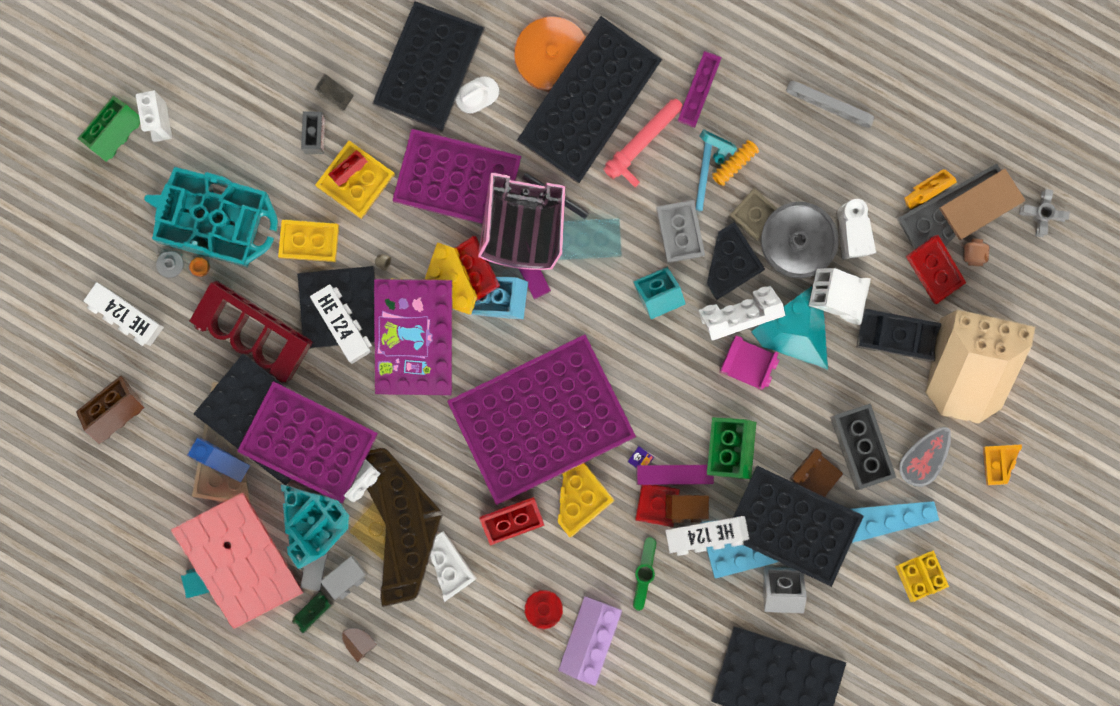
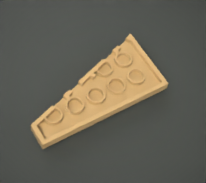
(211, 483)

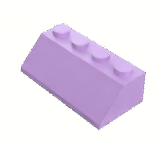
(590, 640)

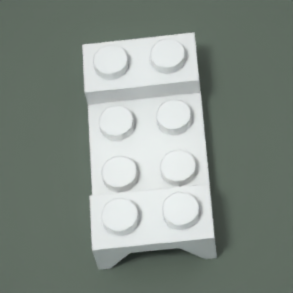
(738, 317)

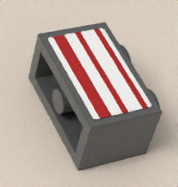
(313, 132)

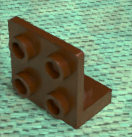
(816, 473)

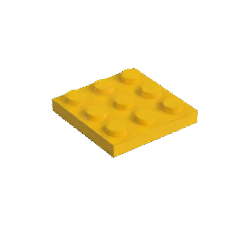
(362, 187)

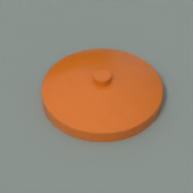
(546, 50)

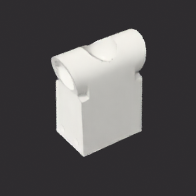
(855, 230)
(840, 294)

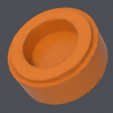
(199, 267)

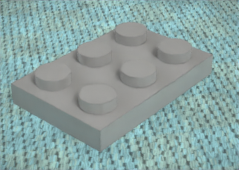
(680, 231)

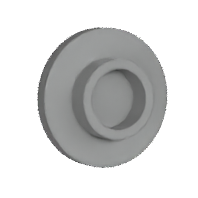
(169, 264)

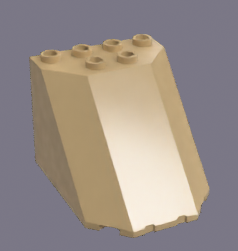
(976, 364)

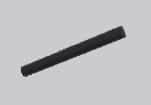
(568, 204)

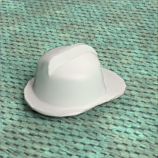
(477, 94)

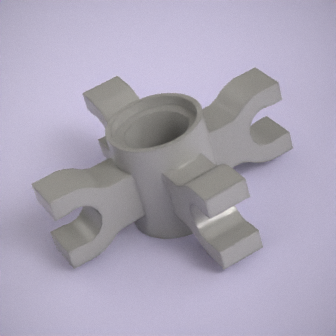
(1042, 227)

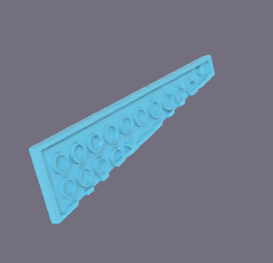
(876, 522)

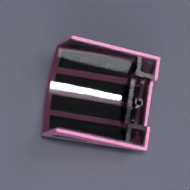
(522, 224)

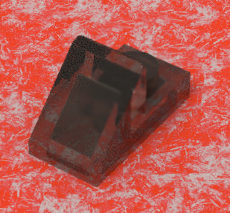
(333, 92)

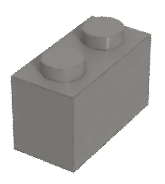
(343, 578)

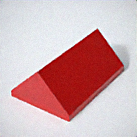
(511, 521)

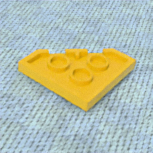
(447, 266)
(581, 499)

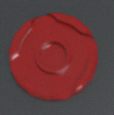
(543, 609)

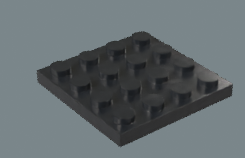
(356, 290)

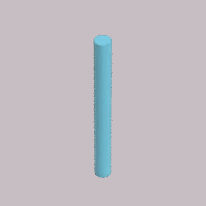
(703, 177)

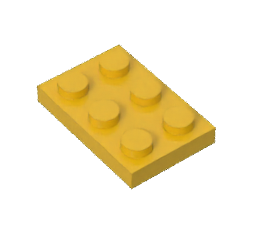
(308, 241)

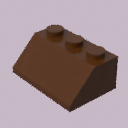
(109, 410)

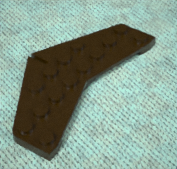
(408, 533)

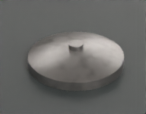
(799, 239)

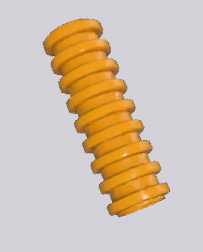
(735, 162)

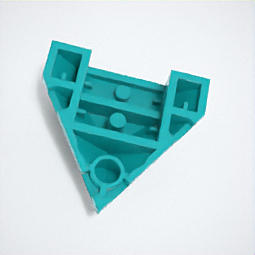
(798, 333)
(311, 524)

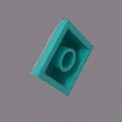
(659, 292)

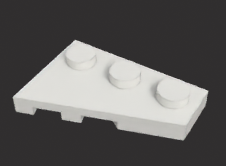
(450, 567)

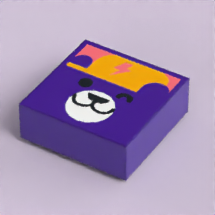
(640, 457)

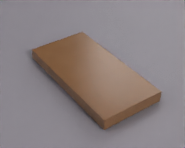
(982, 204)

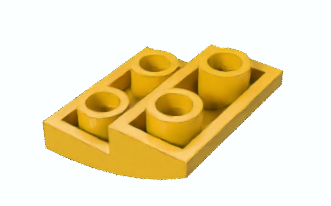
(922, 576)

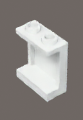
(154, 115)

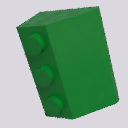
(110, 128)
(731, 448)

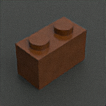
(687, 507)

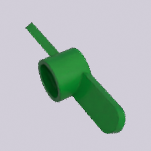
(646, 561)

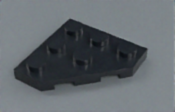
(731, 262)

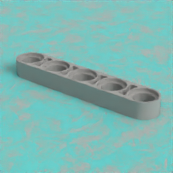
(830, 104)

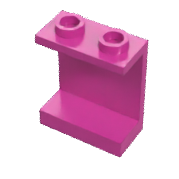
(749, 363)

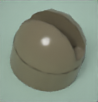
(383, 261)

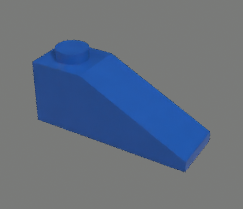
(218, 459)

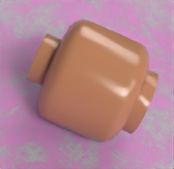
(976, 252)

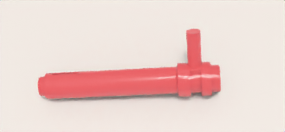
(622, 159)

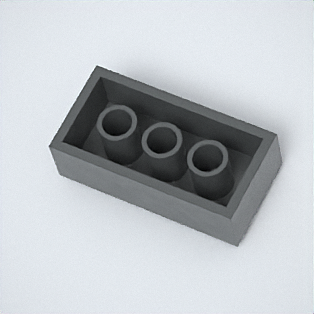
(863, 447)

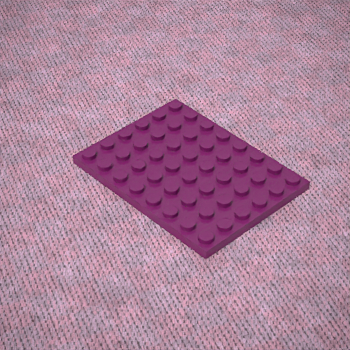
(541, 419)

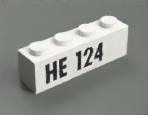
(123, 314)
(341, 324)
(707, 535)

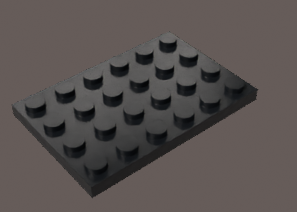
(428, 66)
(235, 403)
(797, 525)
(775, 674)

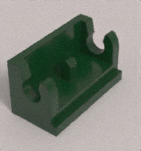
(312, 612)

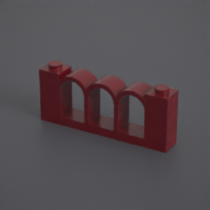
(207, 315)

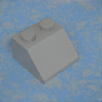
(783, 590)

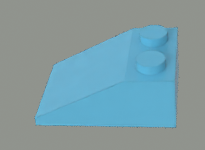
(505, 301)

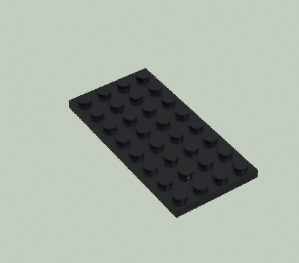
(589, 99)

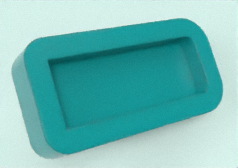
(723, 145)

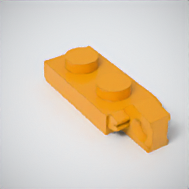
(929, 188)

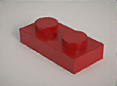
(347, 168)

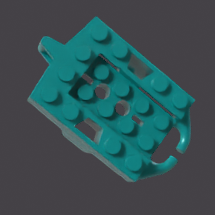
(236, 204)

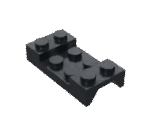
(898, 335)

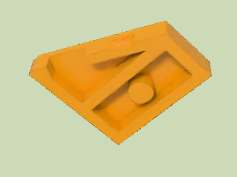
(999, 463)

